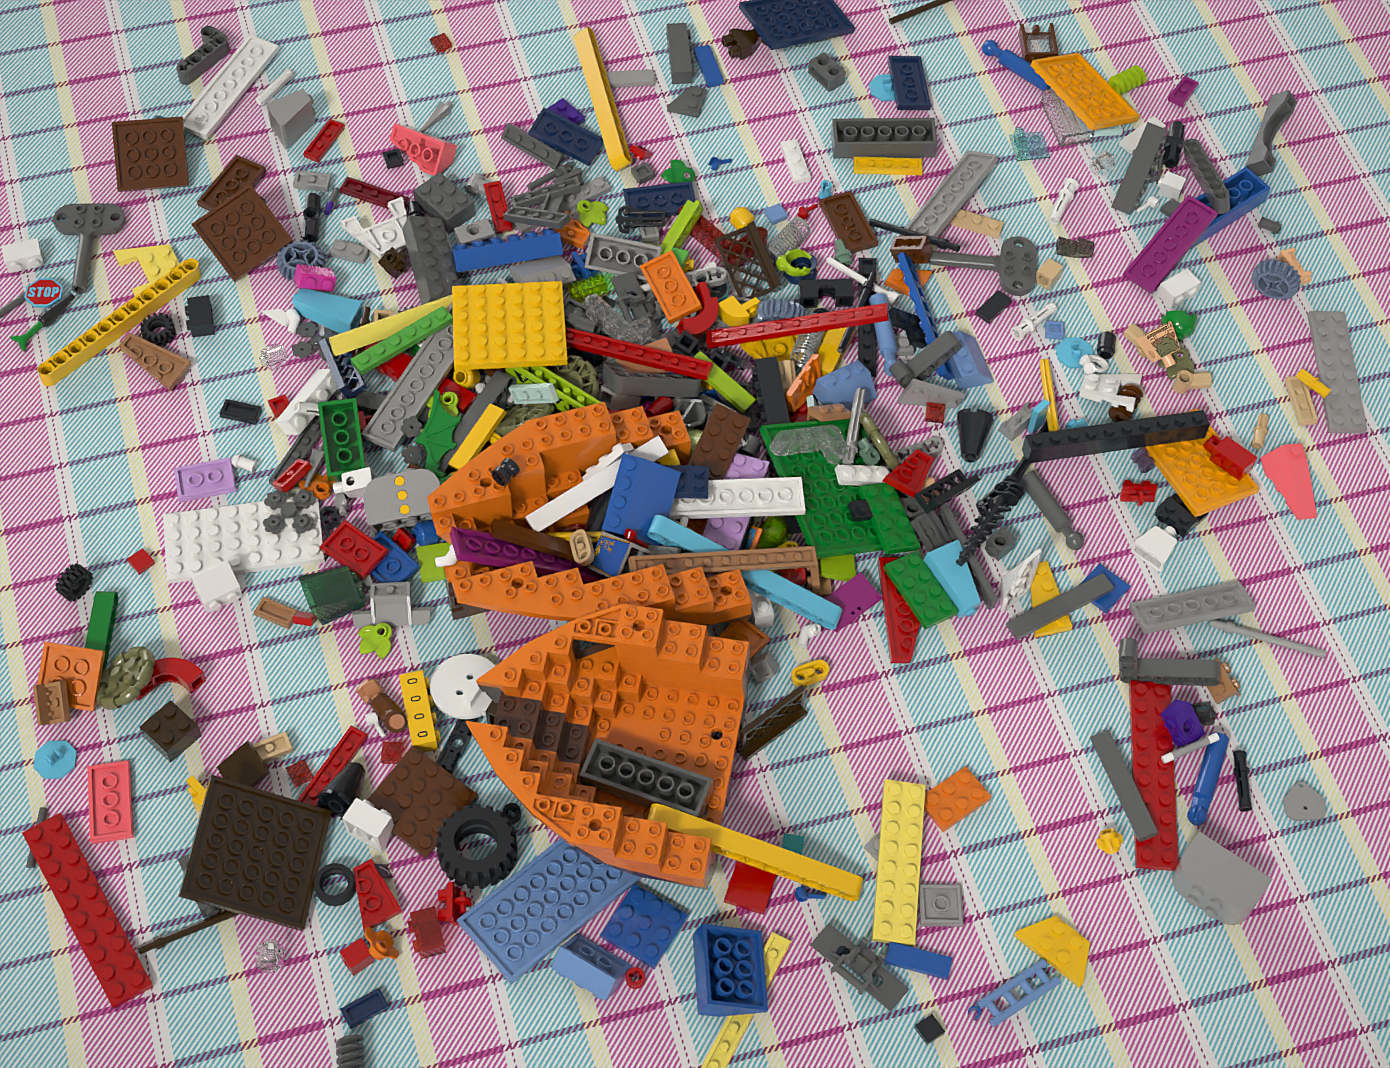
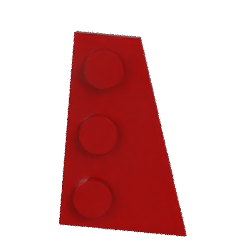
(911, 473)
(374, 896)

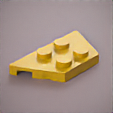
(774, 347)
(1058, 946)

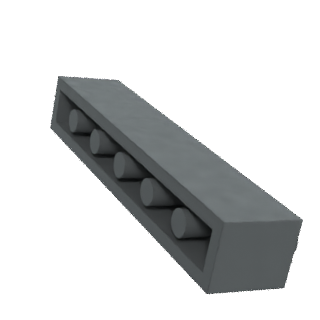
(1138, 169)

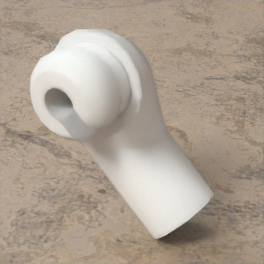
(294, 319)
(449, 559)
(808, 632)

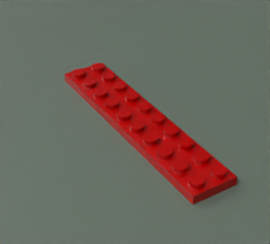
(1151, 776)
(87, 910)

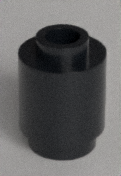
(1106, 345)

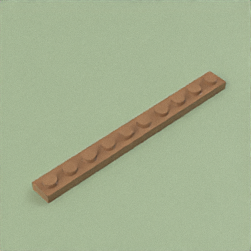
(730, 560)

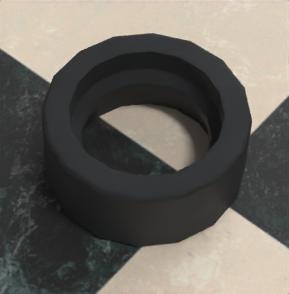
(332, 869)

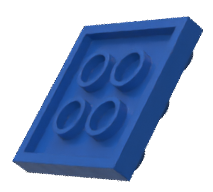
(644, 926)

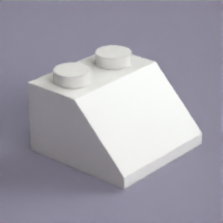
(216, 586)
(368, 824)

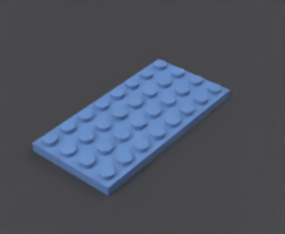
(542, 907)

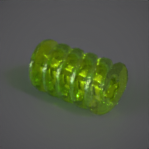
(585, 287)

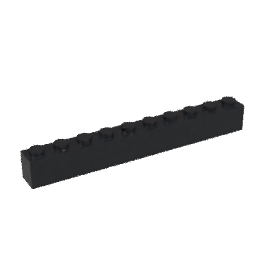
(1115, 436)

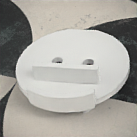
(452, 677)

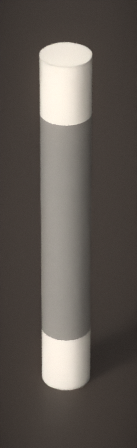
(1190, 748)

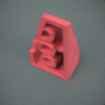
(427, 151)
(1290, 474)

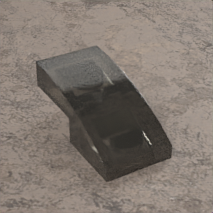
(1076, 249)

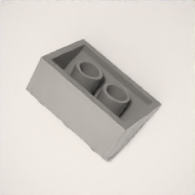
(544, 270)

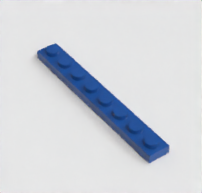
(922, 308)

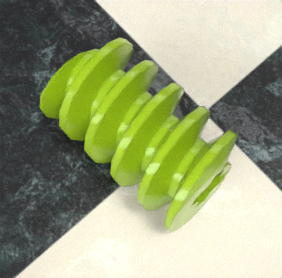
(1128, 79)

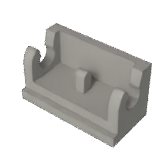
(1016, 424)

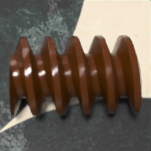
(1121, 414)

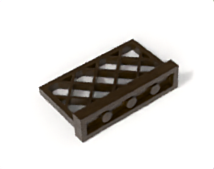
(760, 253)
(772, 724)

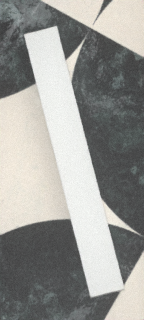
(589, 488)

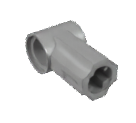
(475, 184)

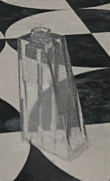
(1064, 122)

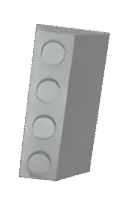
(619, 255)

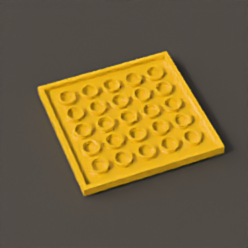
(508, 325)

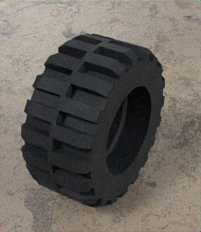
(470, 822)

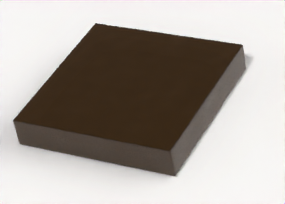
(244, 766)

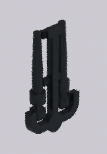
(643, 221)

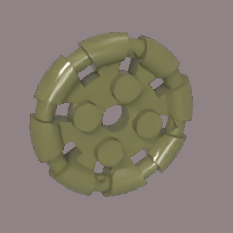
(578, 378)
(521, 413)
(879, 440)
(125, 677)

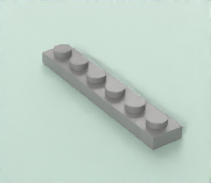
(590, 191)

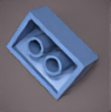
(969, 364)
(842, 384)
(590, 966)

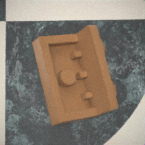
(828, 413)
(820, 585)
(1227, 687)
(51, 703)

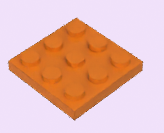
(76, 666)

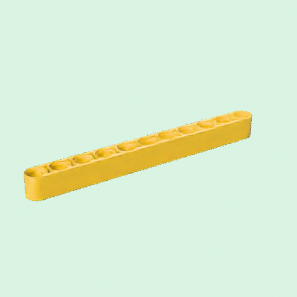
(602, 99)
(119, 322)
(762, 854)

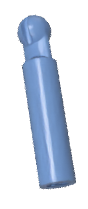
(885, 335)

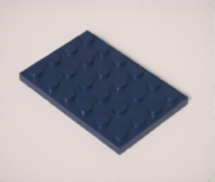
(795, 21)

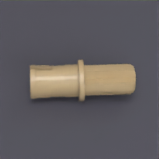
(1260, 431)

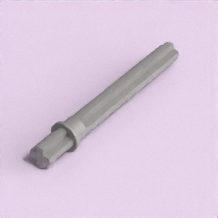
(854, 426)

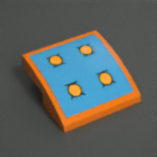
(753, 538)

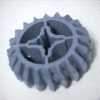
(300, 254)
(1276, 279)
(778, 309)

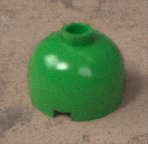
(1183, 324)

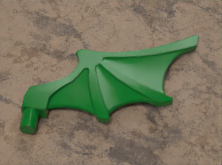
(438, 435)

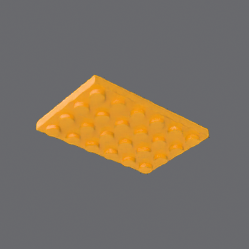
(1085, 91)
(1196, 478)

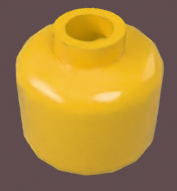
(741, 217)
(467, 378)

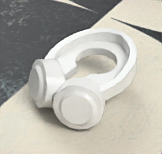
(1089, 367)

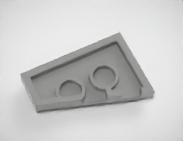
(921, 392)

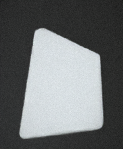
(277, 315)

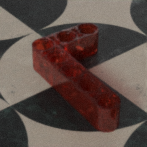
(706, 232)

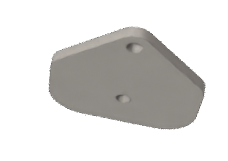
(1301, 798)

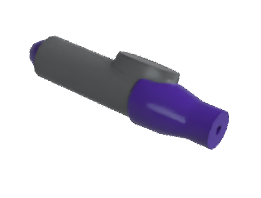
(332, 202)

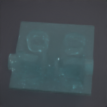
(1028, 145)

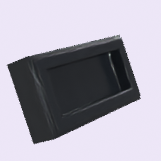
(993, 307)
(240, 411)

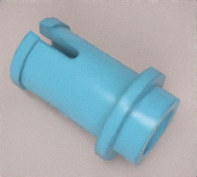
(825, 189)

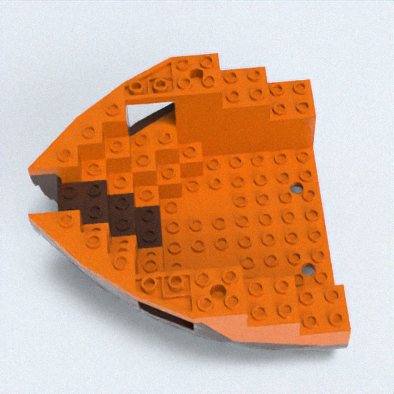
(642, 688)

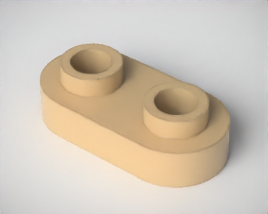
(582, 551)

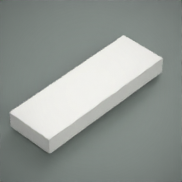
(1131, 141)

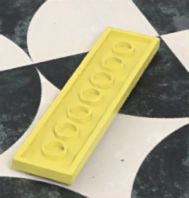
(898, 863)

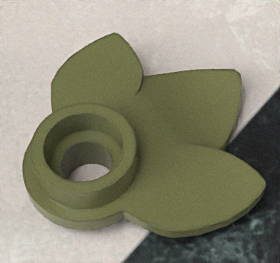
(1182, 363)

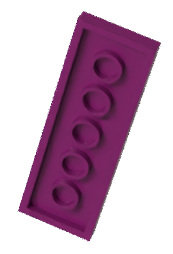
(1170, 244)

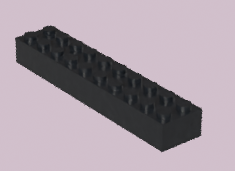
(771, 410)

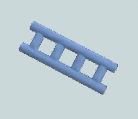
(1015, 1005)

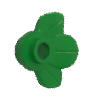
(676, 172)

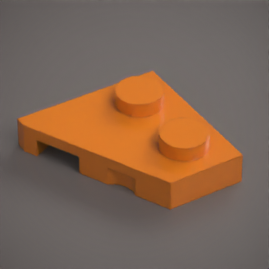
(574, 233)
(896, 281)

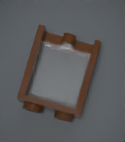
(1037, 44)

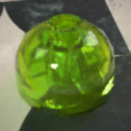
(774, 533)

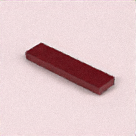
(370, 193)

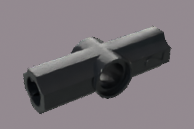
(1173, 144)
(311, 217)

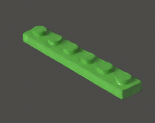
(402, 340)

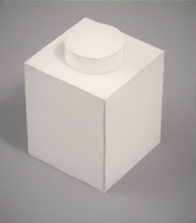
(1171, 185)

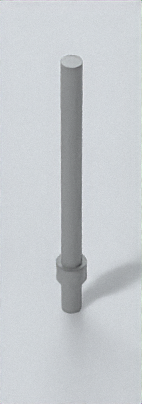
(1229, 627)

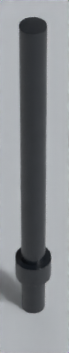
(941, 243)
(866, 289)

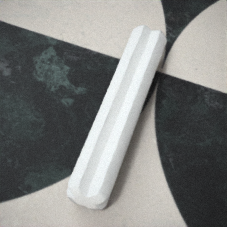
(274, 87)

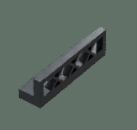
(945, 494)

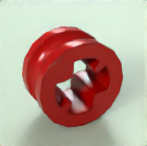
(639, 983)

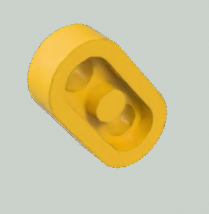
(808, 672)

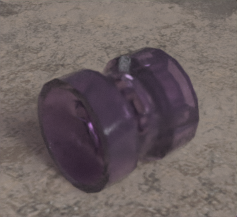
(1143, 460)

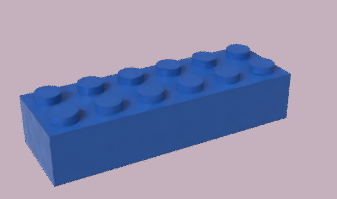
(1245, 194)
(507, 251)

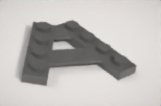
(551, 198)

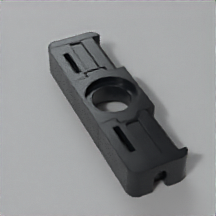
(450, 754)

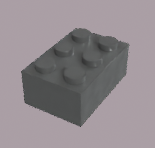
(444, 200)

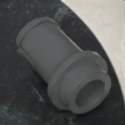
(1270, 225)

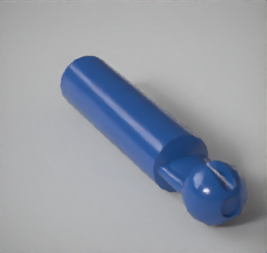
(1015, 64)
(1207, 780)

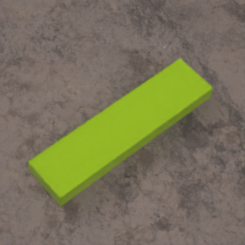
(727, 386)

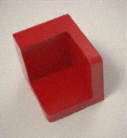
(356, 956)

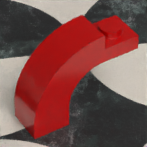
(699, 325)
(175, 671)

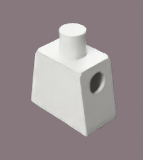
(354, 482)
(1155, 546)

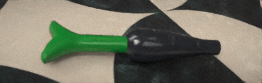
(44, 320)

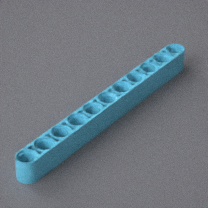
(762, 582)

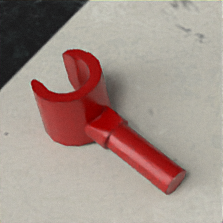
(803, 212)
(630, 535)

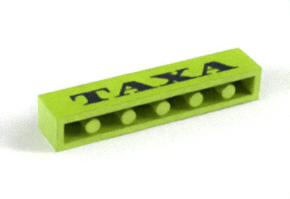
(569, 395)

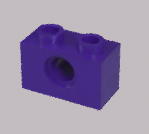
(1182, 723)

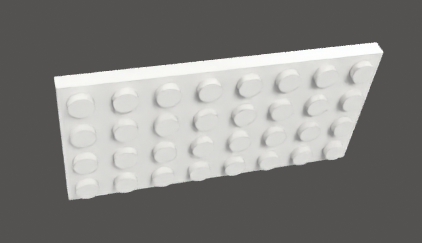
(237, 534)

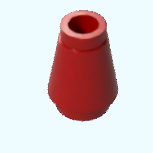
(660, 406)

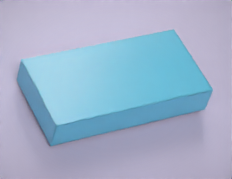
(1038, 416)

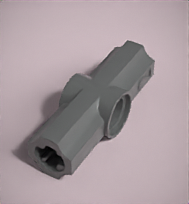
(577, 321)

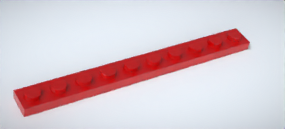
(797, 325)
(638, 354)

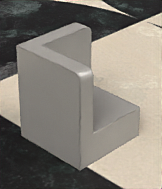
(763, 667)

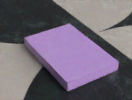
(205, 480)

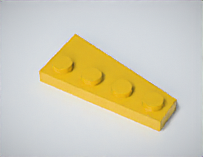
(1043, 590)

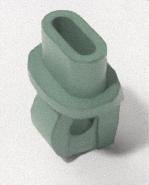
(841, 254)
(867, 451)

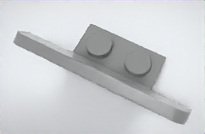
(392, 606)

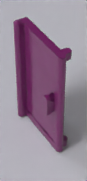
(851, 596)

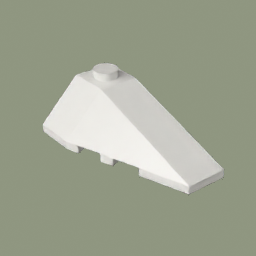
(1018, 581)

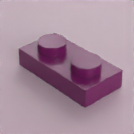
(1183, 91)

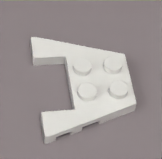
(383, 235)
(1106, 387)

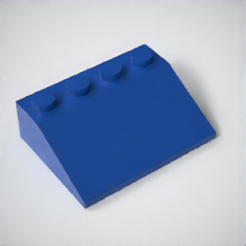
(638, 495)
(729, 971)

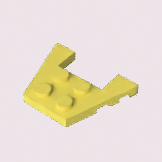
(154, 261)

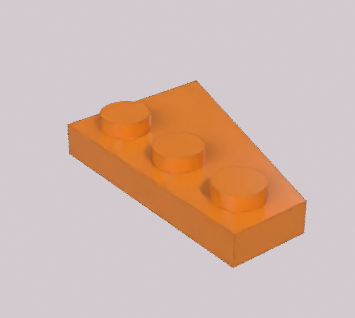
(804, 384)

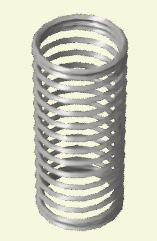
(794, 227)
(808, 352)

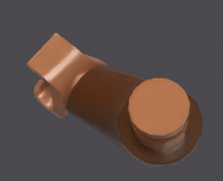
(383, 705)

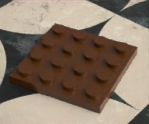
(150, 154)
(242, 232)
(419, 799)

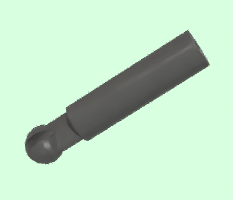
(1051, 509)

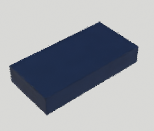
(364, 1008)

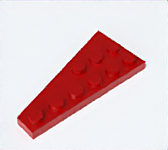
(899, 618)

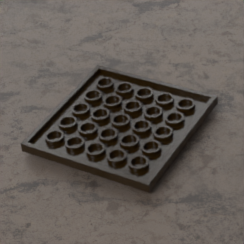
(255, 853)

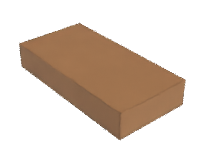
(275, 612)

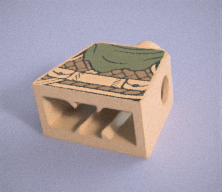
(1160, 344)

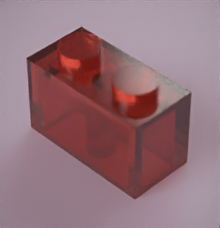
(427, 933)

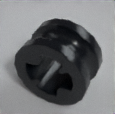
(514, 807)

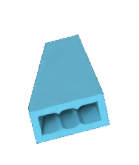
(328, 310)
(953, 578)

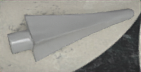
(439, 113)
(316, 460)
(341, 503)

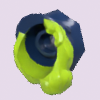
(797, 266)

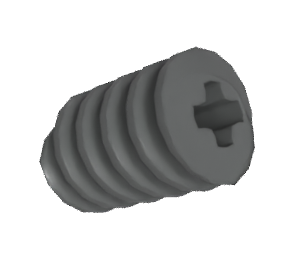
(348, 1051)

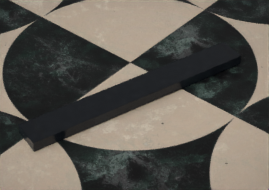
(867, 332)

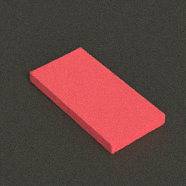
(110, 802)

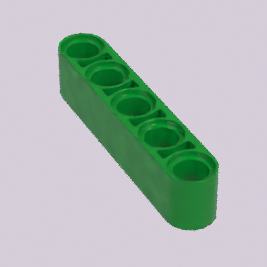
(102, 622)

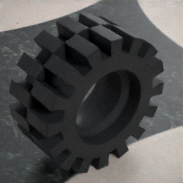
(158, 321)
(74, 582)

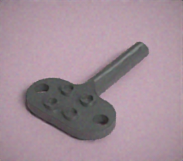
(87, 223)
(1013, 264)

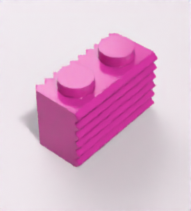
(314, 278)

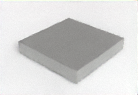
(940, 905)

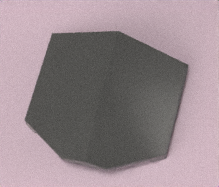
(692, 412)

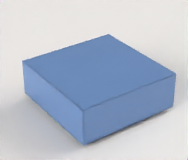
(775, 214)
(1054, 330)

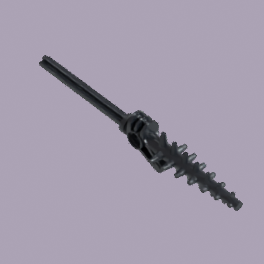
(990, 506)

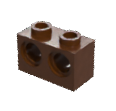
(914, 246)

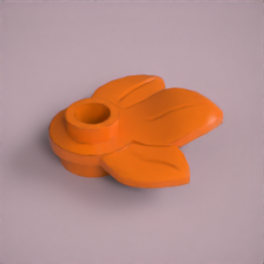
(319, 486)
(381, 944)

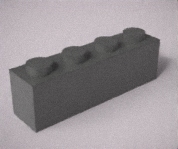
(679, 53)

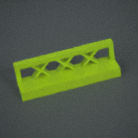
(682, 226)

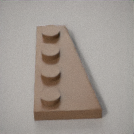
(157, 361)

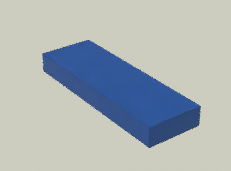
(708, 65)
(918, 960)

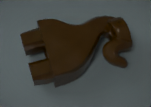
(742, 42)

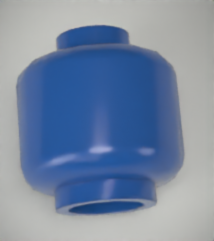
(425, 533)

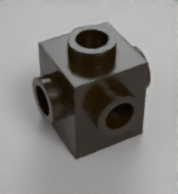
(394, 262)

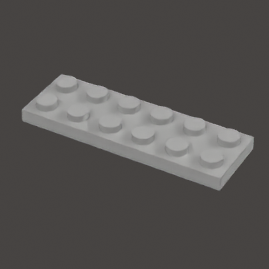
(1191, 607)

